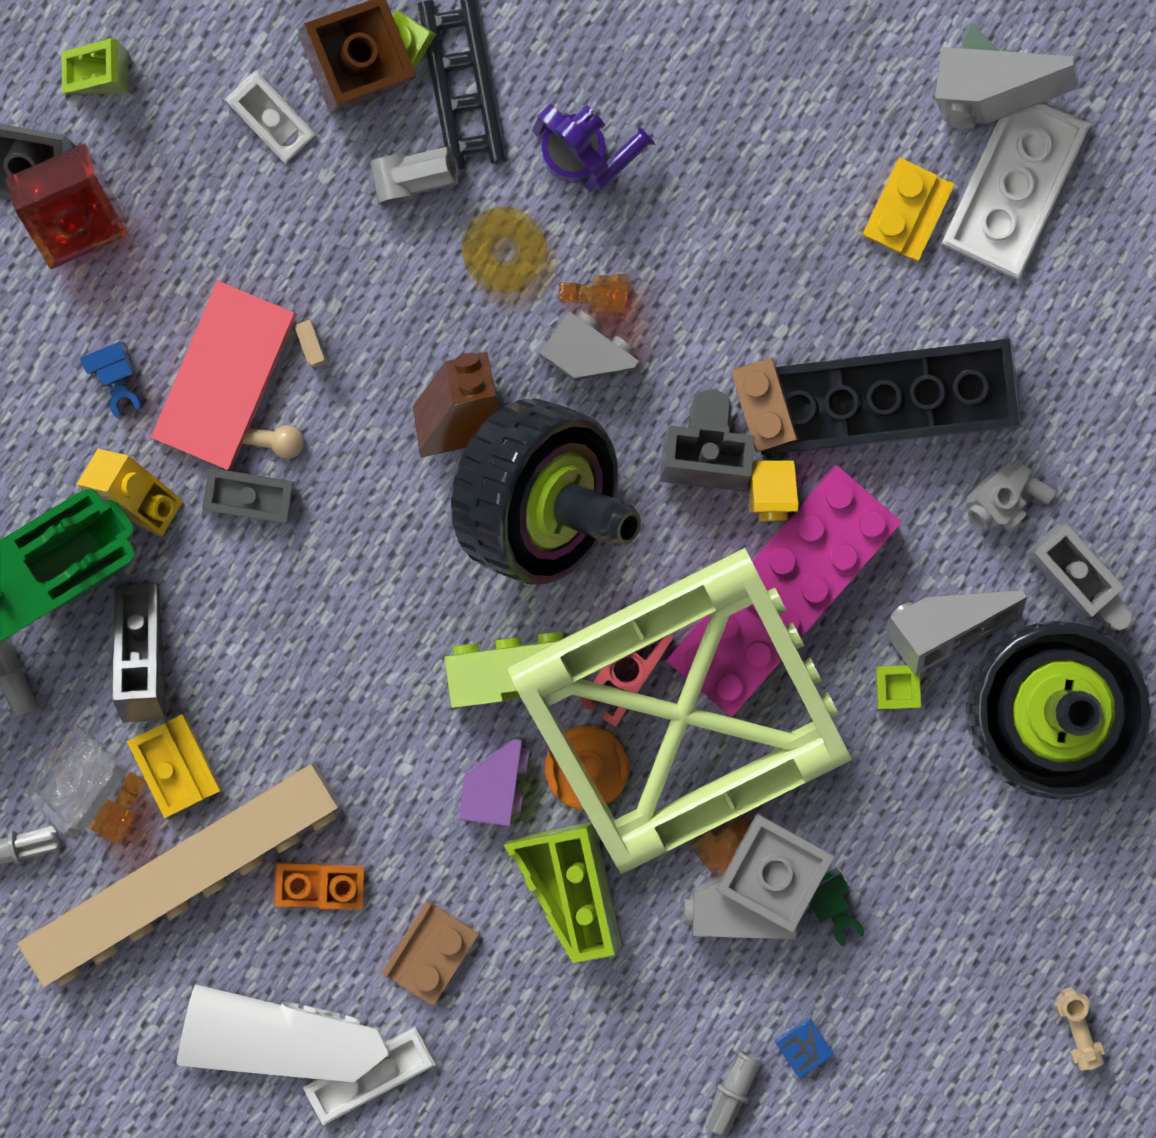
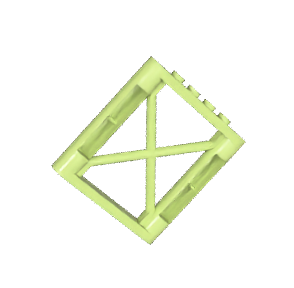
(712, 591)

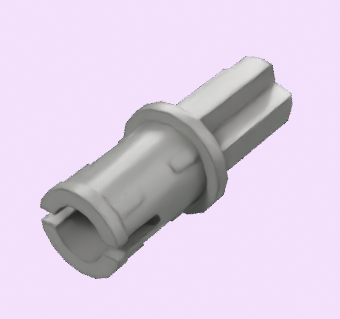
(14, 681)
(29, 844)
(733, 1093)

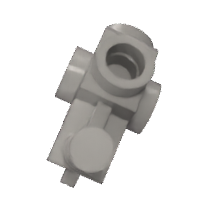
(1000, 495)

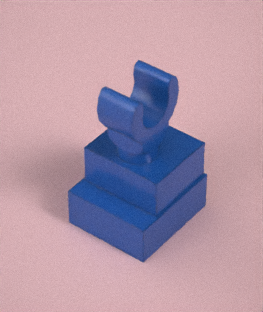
(112, 367)

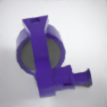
(576, 147)

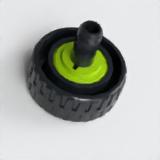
(538, 492)
(1058, 710)

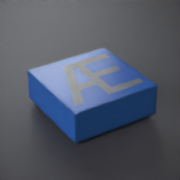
(804, 1047)

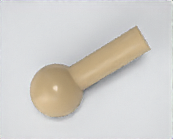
(285, 441)

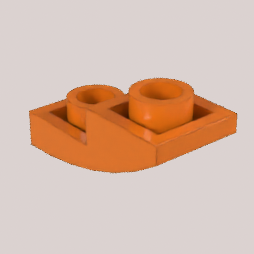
(318, 885)

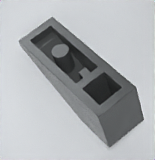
(138, 654)

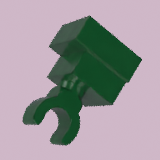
(830, 903)

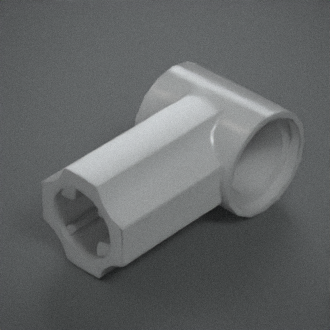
(407, 175)

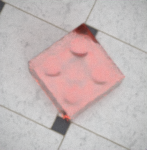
(67, 206)

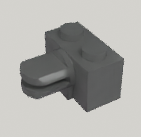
(707, 450)

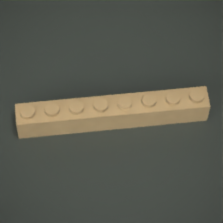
(180, 874)

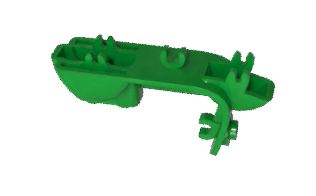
(60, 558)

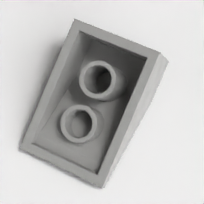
(995, 84)

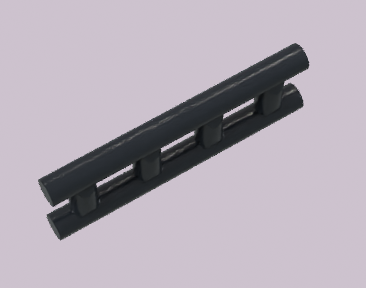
(485, 95)

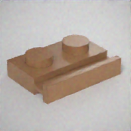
(430, 952)

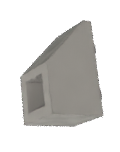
(584, 352)

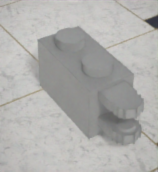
(1081, 577)

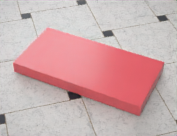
(224, 375)

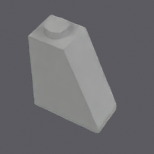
(720, 916)

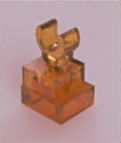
(607, 295)
(115, 818)
(718, 849)

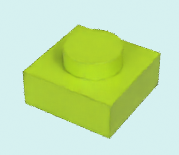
(414, 36)
(897, 687)

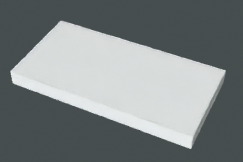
(1015, 187)

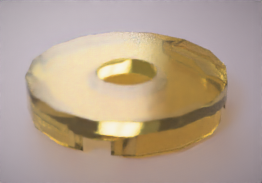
(498, 224)

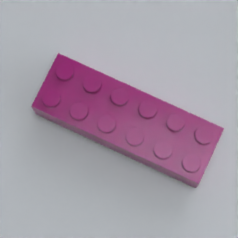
(809, 566)

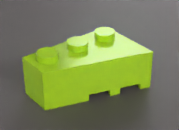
(483, 675)
(572, 886)

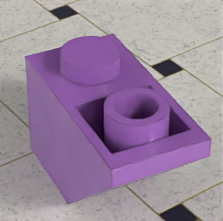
(491, 786)

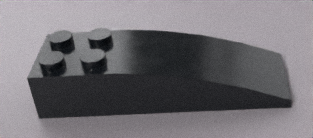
(902, 395)

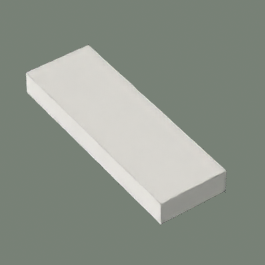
(406, 1059)

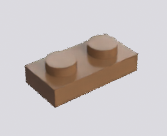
(764, 404)

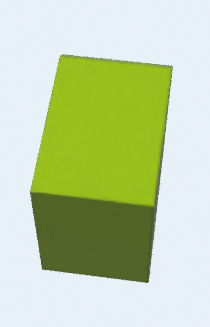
(95, 69)

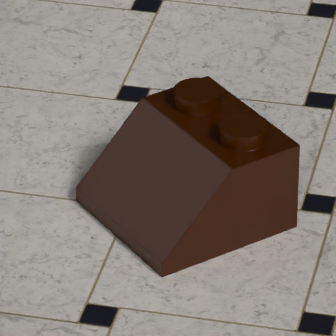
(356, 54)
(455, 404)

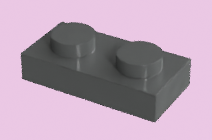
(248, 495)

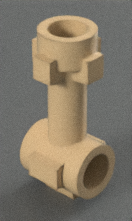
(1075, 1008)

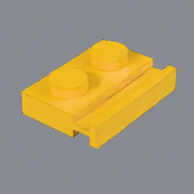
(908, 209)
(174, 765)

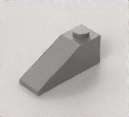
(948, 624)

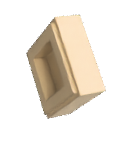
(311, 344)

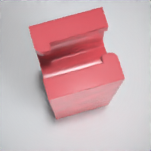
(645, 668)

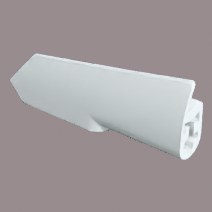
(275, 1039)

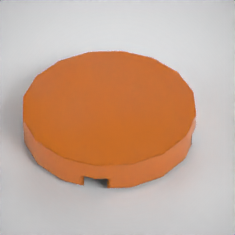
(596, 749)

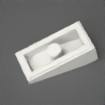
(269, 116)

